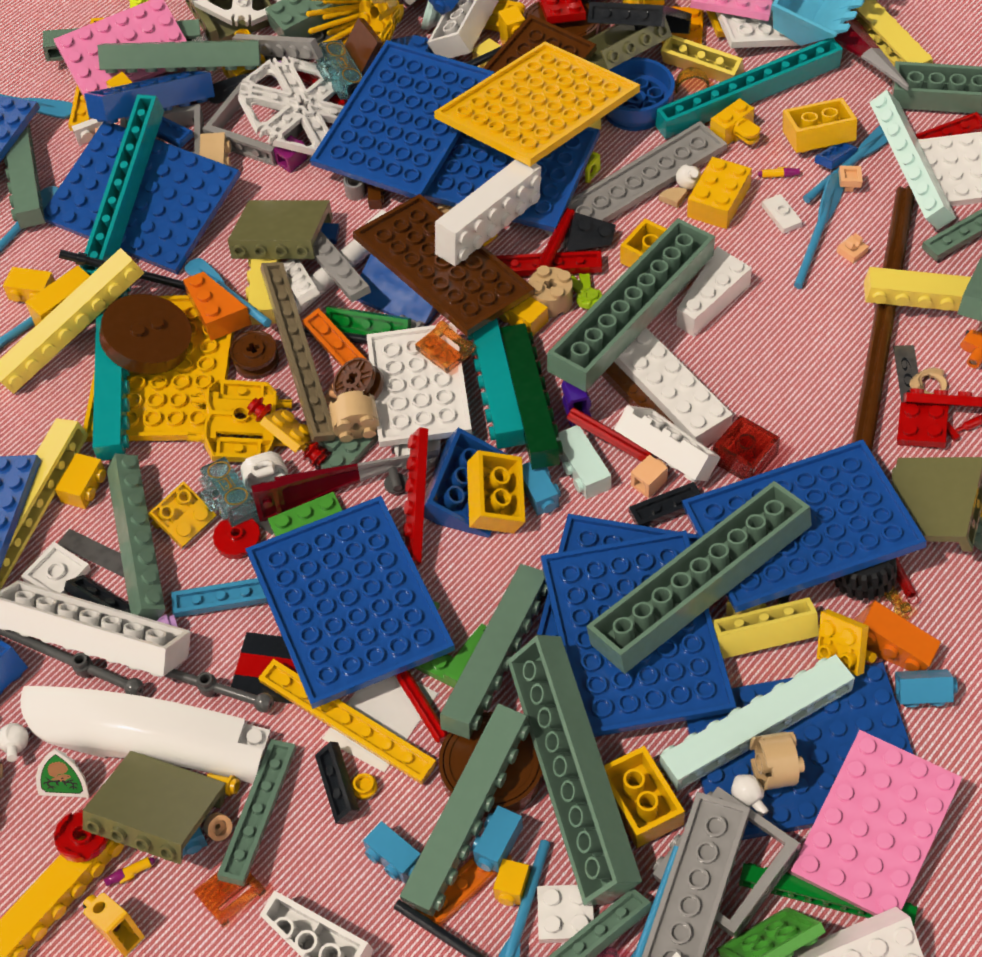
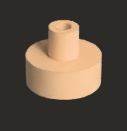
(217, 826)

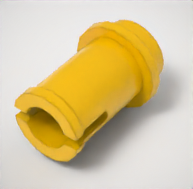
(232, 784)

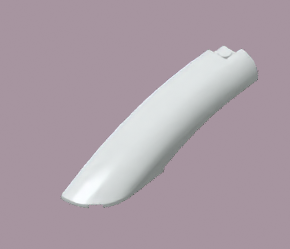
(165, 730)

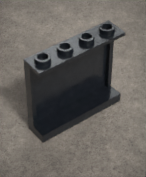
(639, 16)

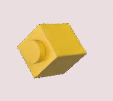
(511, 882)

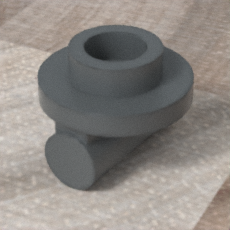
(395, 481)

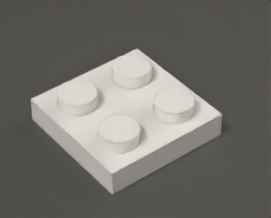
(55, 568)
(561, 913)

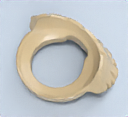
(933, 372)

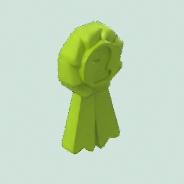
(586, 295)

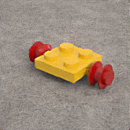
(287, 430)

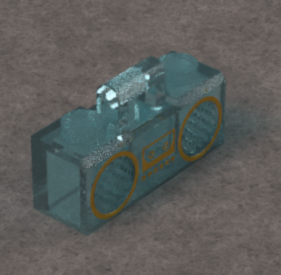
(338, 67)
(232, 496)

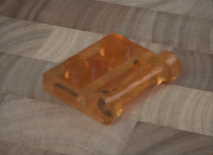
(441, 352)
(216, 893)

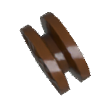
(254, 354)
(359, 376)

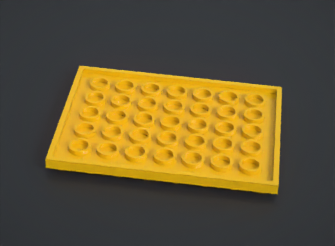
(537, 103)
(162, 401)

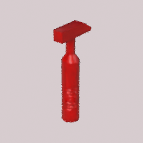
(968, 425)

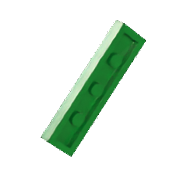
(365, 322)

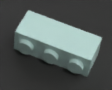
(583, 463)

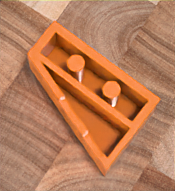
(215, 306)
(897, 639)

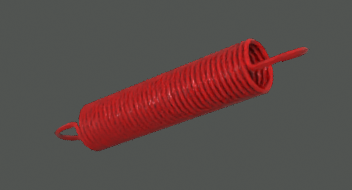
(905, 583)

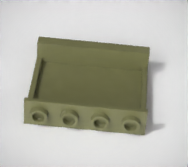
(219, 30)
(624, 42)
(279, 229)
(942, 496)
(152, 806)

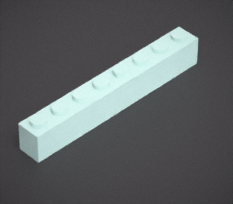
(912, 160)
(764, 715)

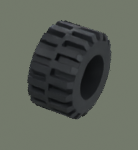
(869, 581)

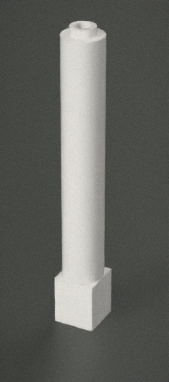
(352, 252)

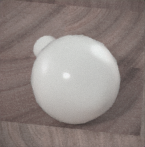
(688, 176)
(13, 740)
(749, 792)

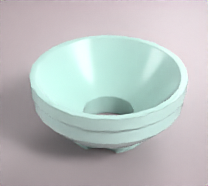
(430, 18)

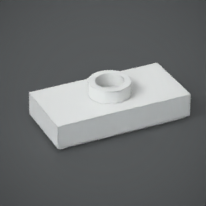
(781, 214)

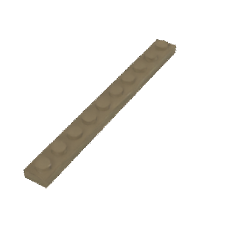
(298, 352)

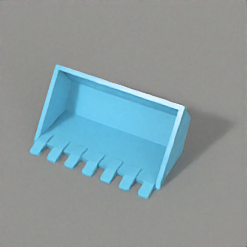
(813, 19)

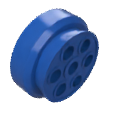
(656, 90)

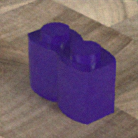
(575, 398)

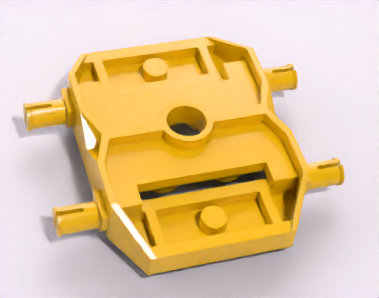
(222, 402)

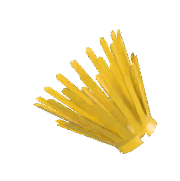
(380, 15)

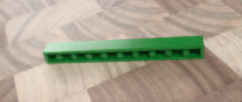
(799, 890)

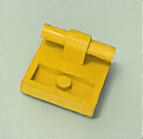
(181, 514)
(845, 639)

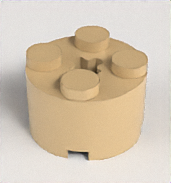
(553, 289)
(354, 416)
(776, 760)

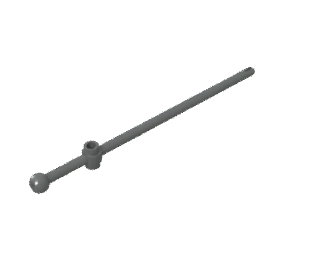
(80, 663)
(210, 687)

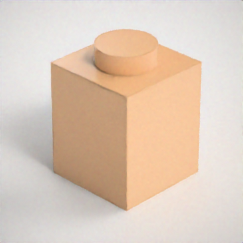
(649, 476)

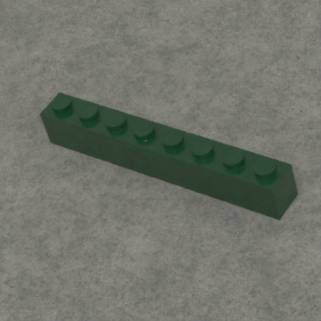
(531, 399)

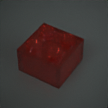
(746, 448)

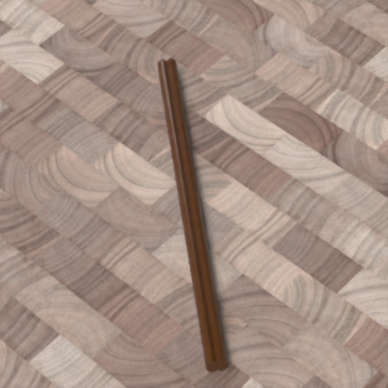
(883, 323)

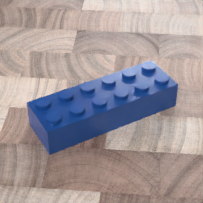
(170, 90)

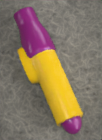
(779, 172)
(128, 873)

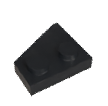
(589, 233)

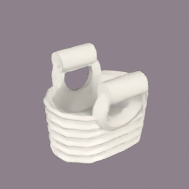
(262, 469)

